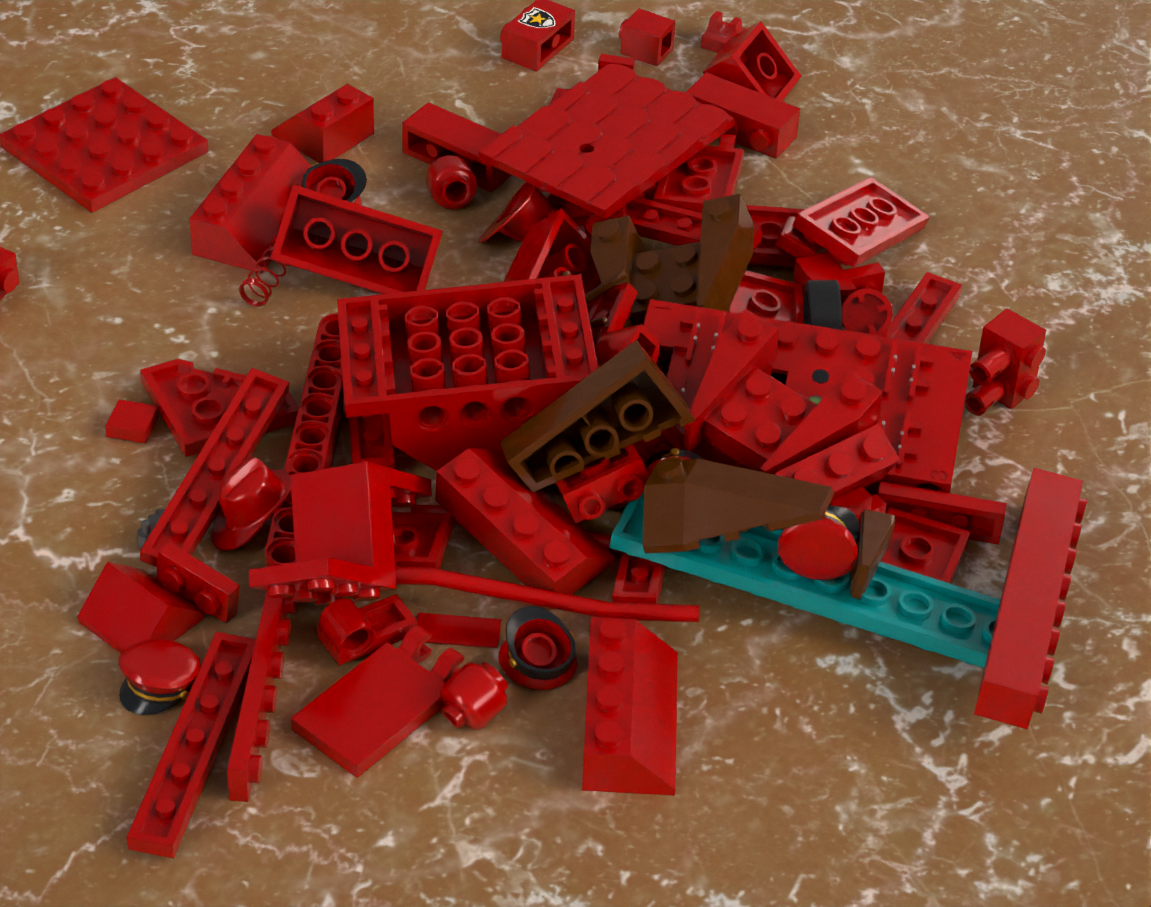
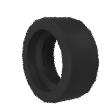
(822, 304)

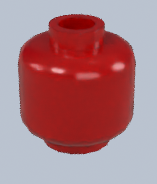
(451, 182)
(473, 696)

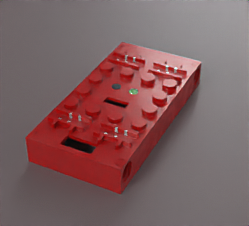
(919, 382)

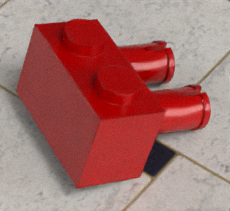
(1006, 363)

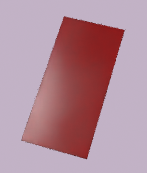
(461, 629)

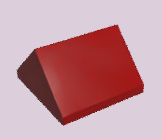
(135, 607)

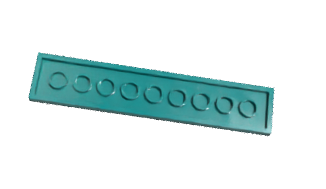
(894, 605)

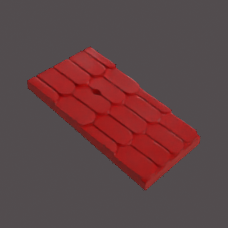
(607, 139)

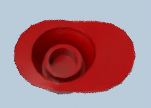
(523, 211)
(247, 501)

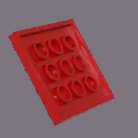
(103, 144)

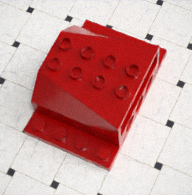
(463, 360)

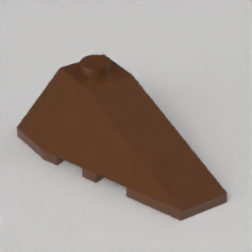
(710, 499)

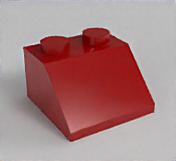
(756, 63)
(330, 124)

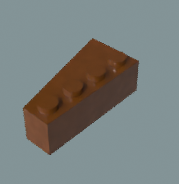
(595, 419)

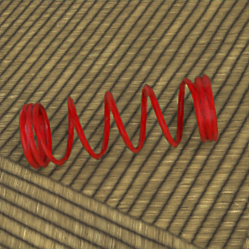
(253, 281)

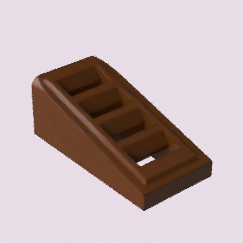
(872, 544)

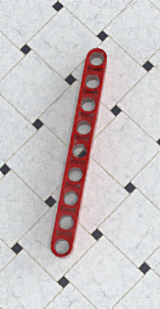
(314, 431)

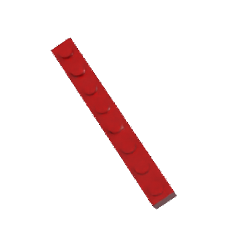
(1031, 602)

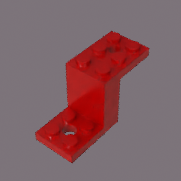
(342, 534)

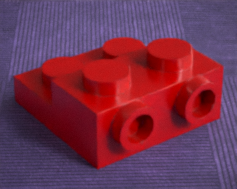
(604, 484)

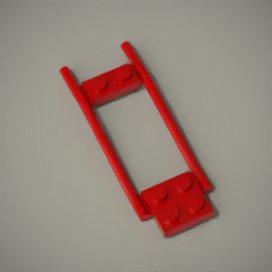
(423, 538)

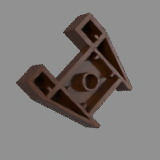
(686, 274)

